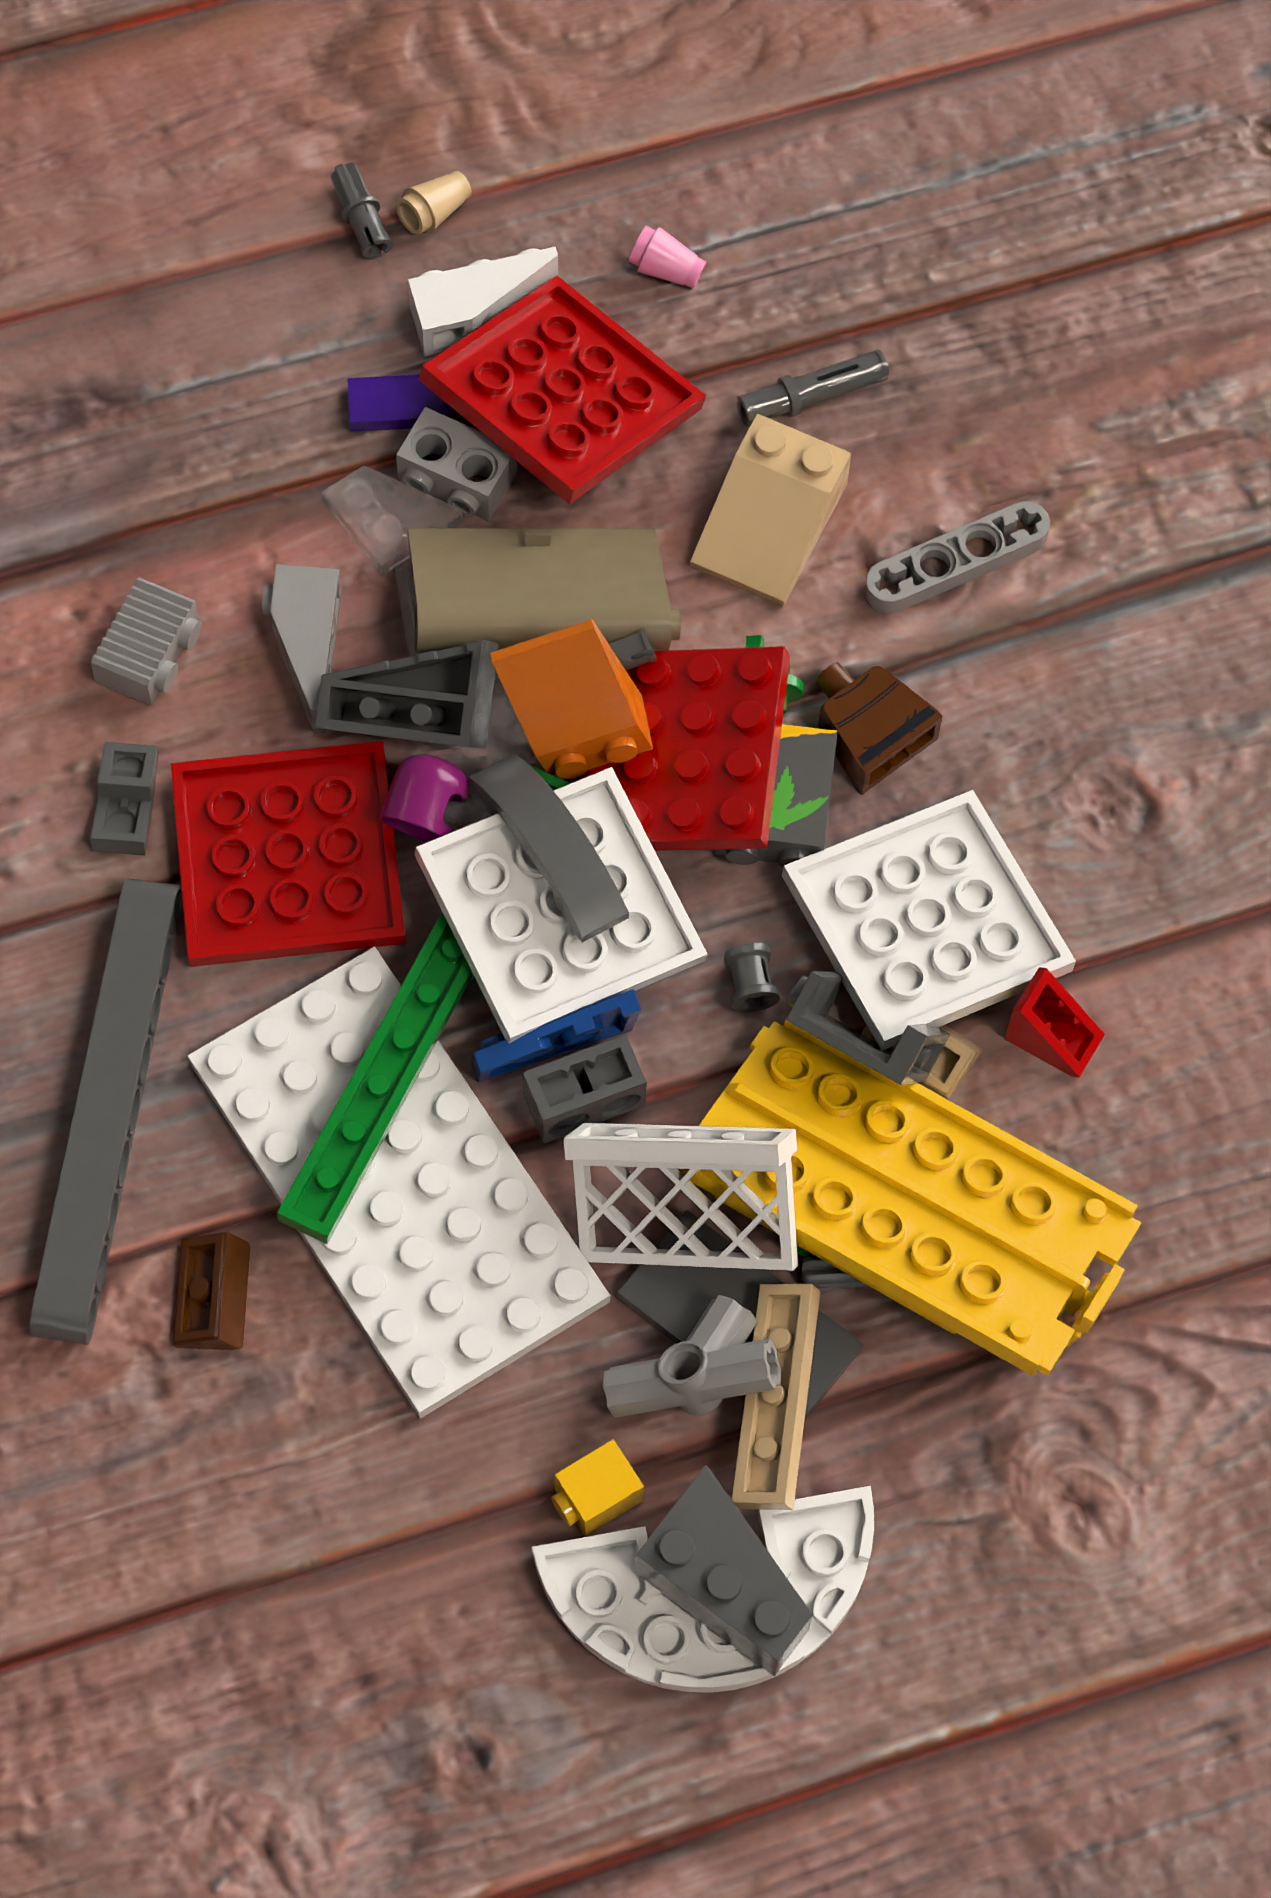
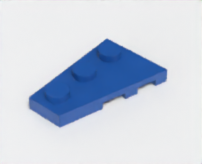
(557, 1037)

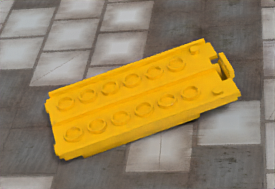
(927, 1199)

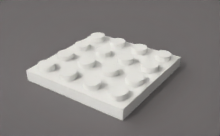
(927, 918)
(519, 940)

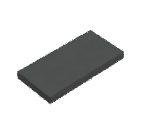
(678, 1296)

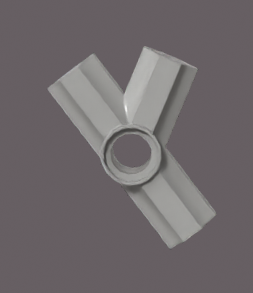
(698, 1371)

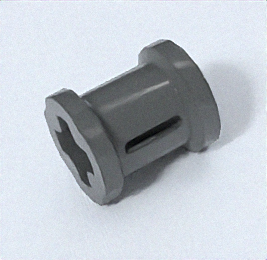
(751, 977)

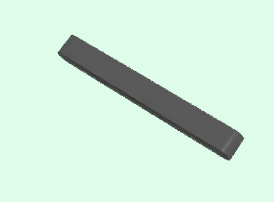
(106, 1113)

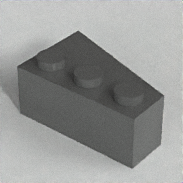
(416, 698)
(724, 1575)

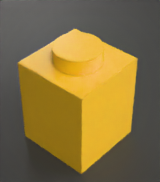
(597, 1489)

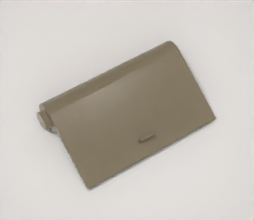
(536, 582)

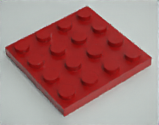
(562, 388)
(713, 749)
(286, 854)

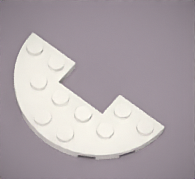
(647, 1636)

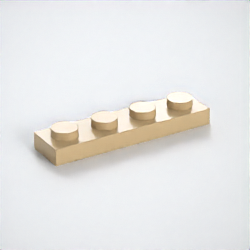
(776, 1417)

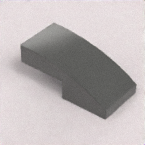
(124, 798)

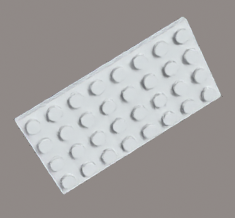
(447, 1236)

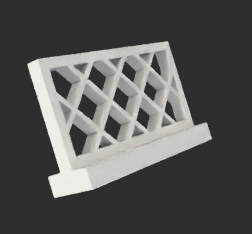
(675, 1149)

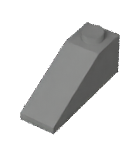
(304, 624)

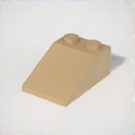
(771, 509)

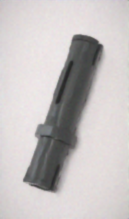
(793, 394)

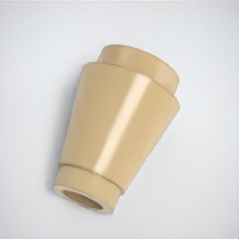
(432, 202)

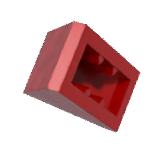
(1053, 1025)

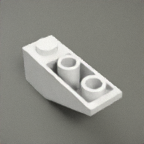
(462, 299)

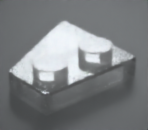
(381, 510)

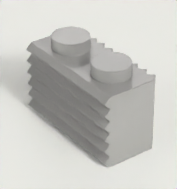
(146, 642)

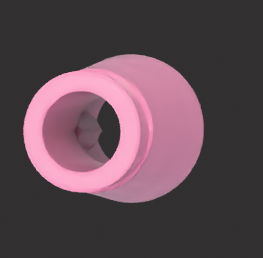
(666, 258)

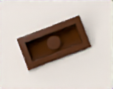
(212, 1292)

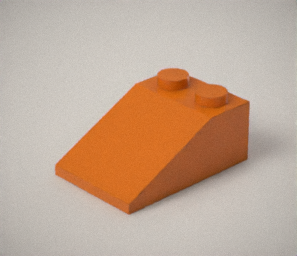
(573, 700)

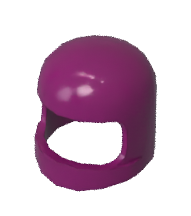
(421, 795)

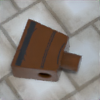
(876, 722)

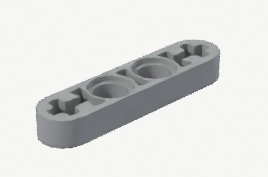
(953, 551)

